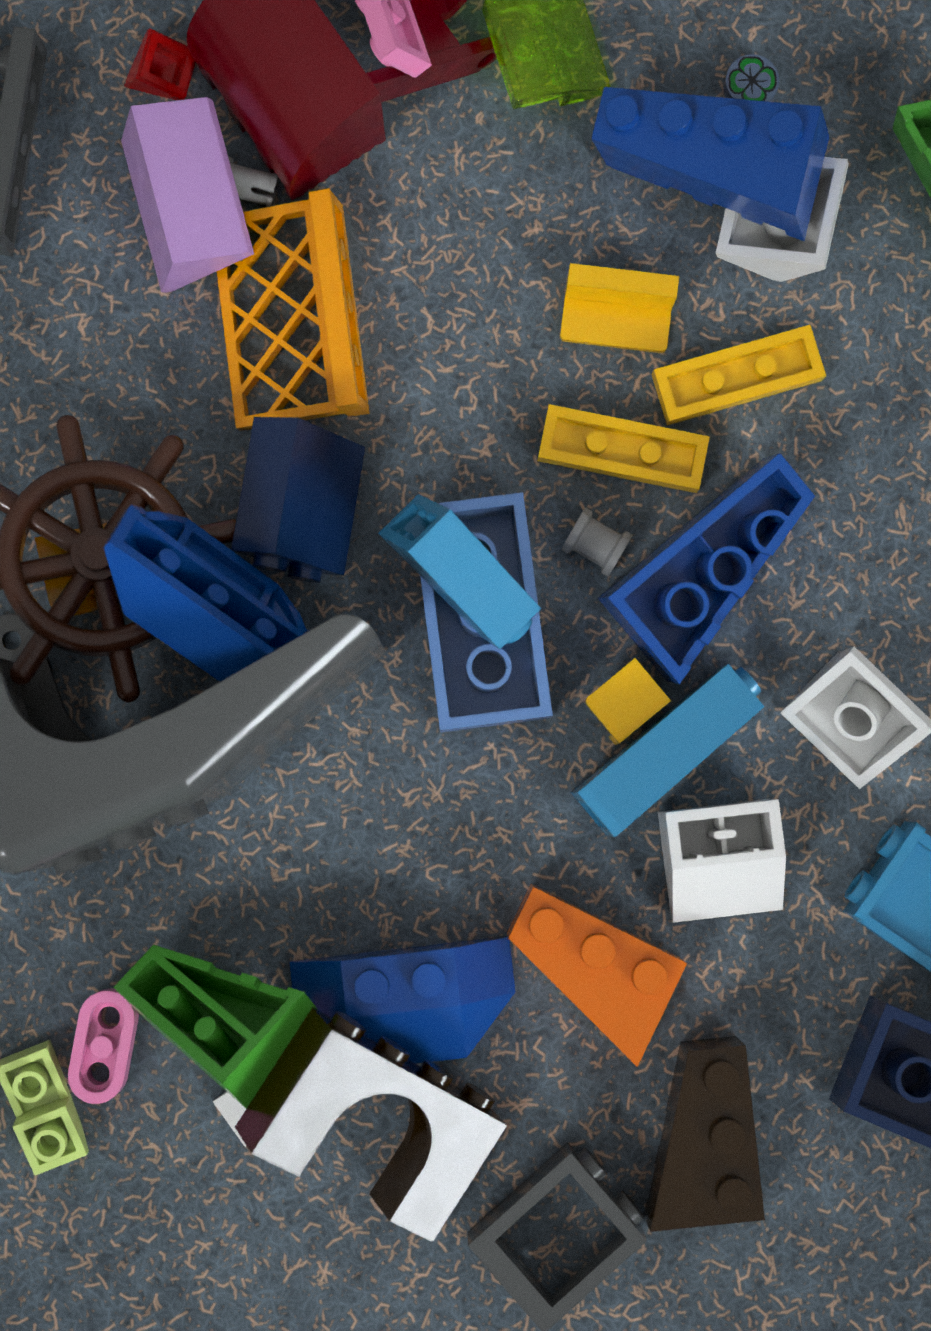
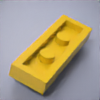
(738, 374)
(623, 448)

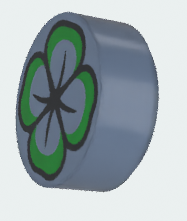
(751, 79)

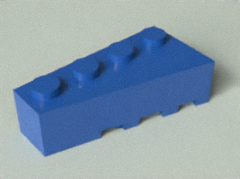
(719, 150)
(706, 566)

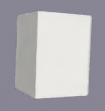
(780, 256)
(857, 717)

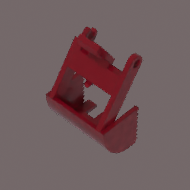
(301, 86)

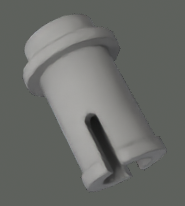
(255, 184)

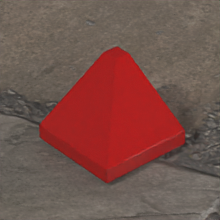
(161, 67)

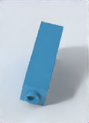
(669, 749)

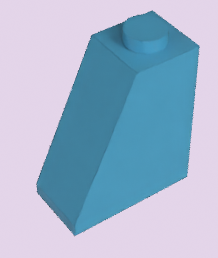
(461, 570)

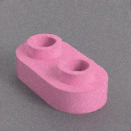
(104, 1044)

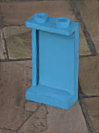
(897, 893)

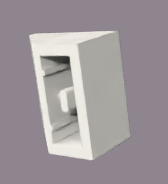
(723, 859)

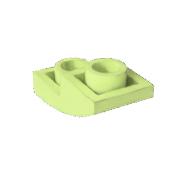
(43, 1108)

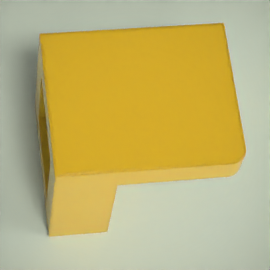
(626, 701)

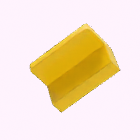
(618, 308)

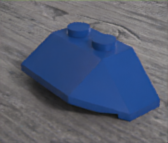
(197, 593)
(422, 997)

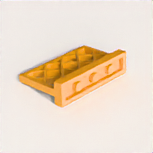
(335, 310)

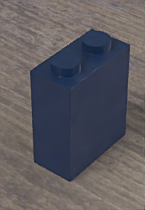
(298, 498)

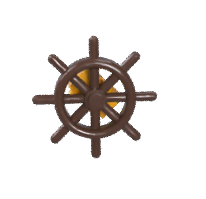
(74, 559)

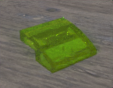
(545, 50)

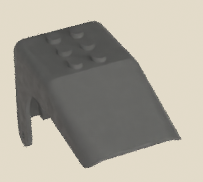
(80, 795)

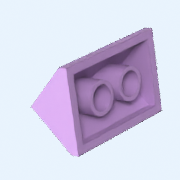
(185, 190)

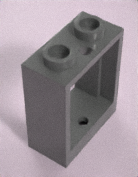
(513, 1273)

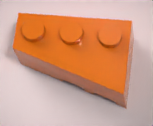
(599, 967)

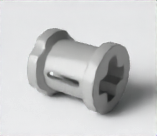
(596, 542)

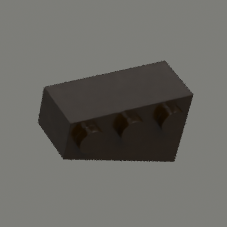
(708, 1142)

